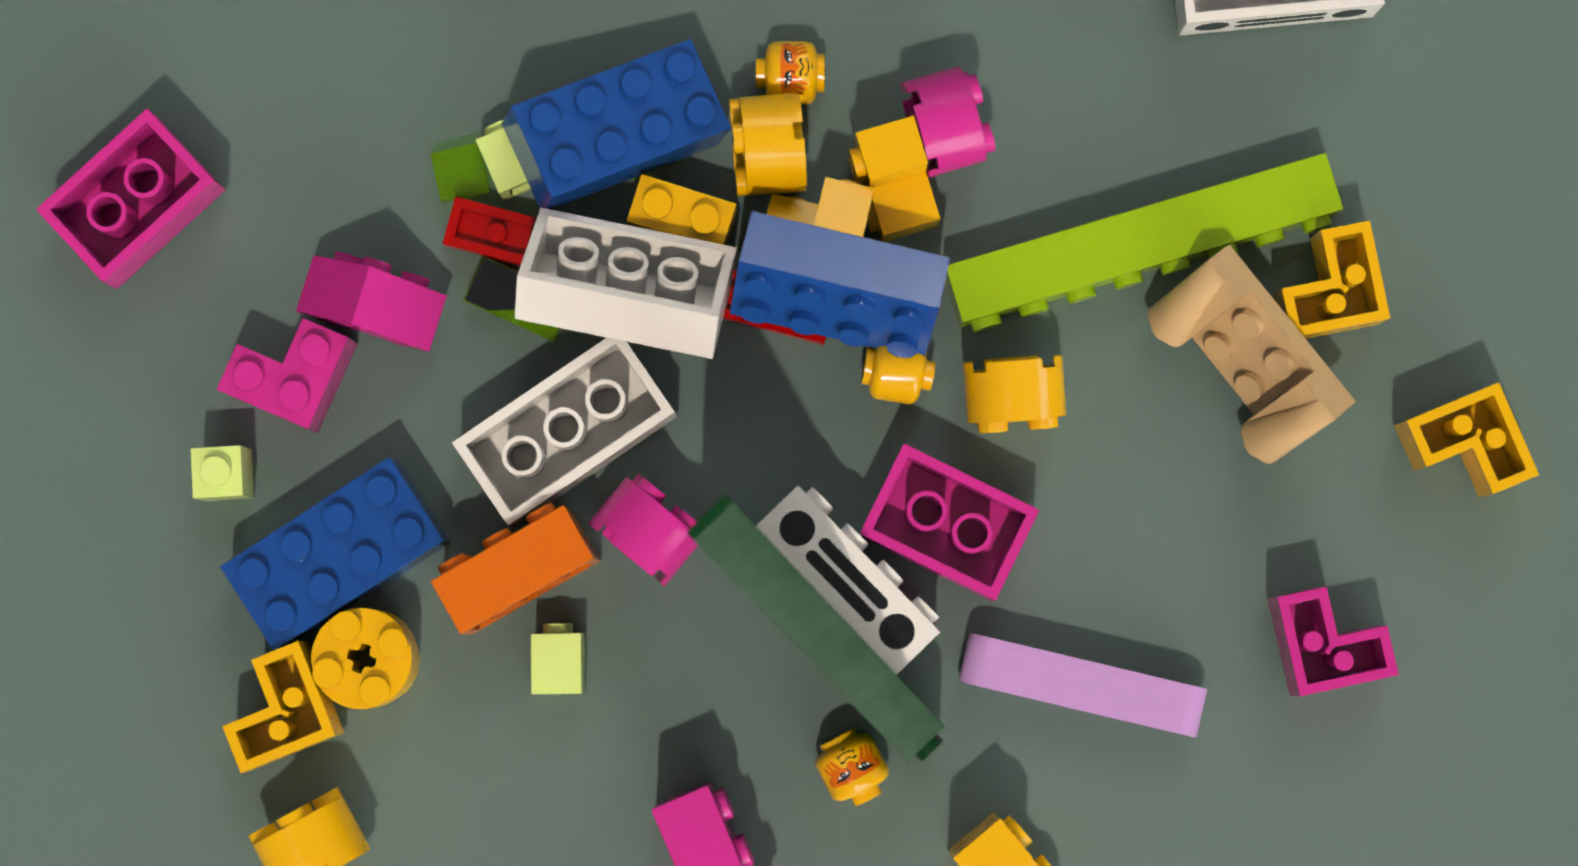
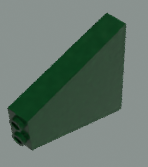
(816, 629)

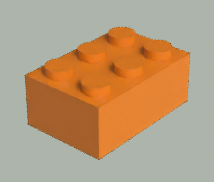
(514, 568)

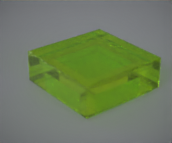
(460, 172)

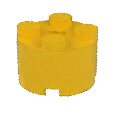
(768, 144)
(1015, 391)
(339, 671)
(312, 837)

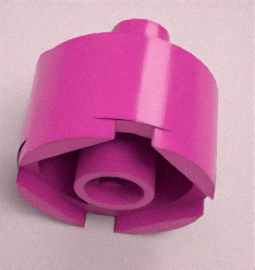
(948, 119)
(646, 529)

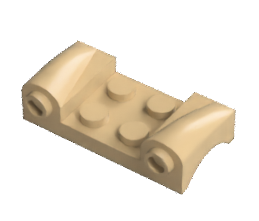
(1255, 353)

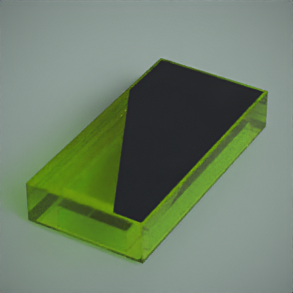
(495, 293)

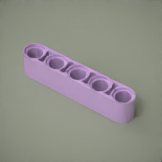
(1083, 685)

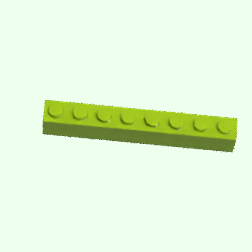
(1143, 241)

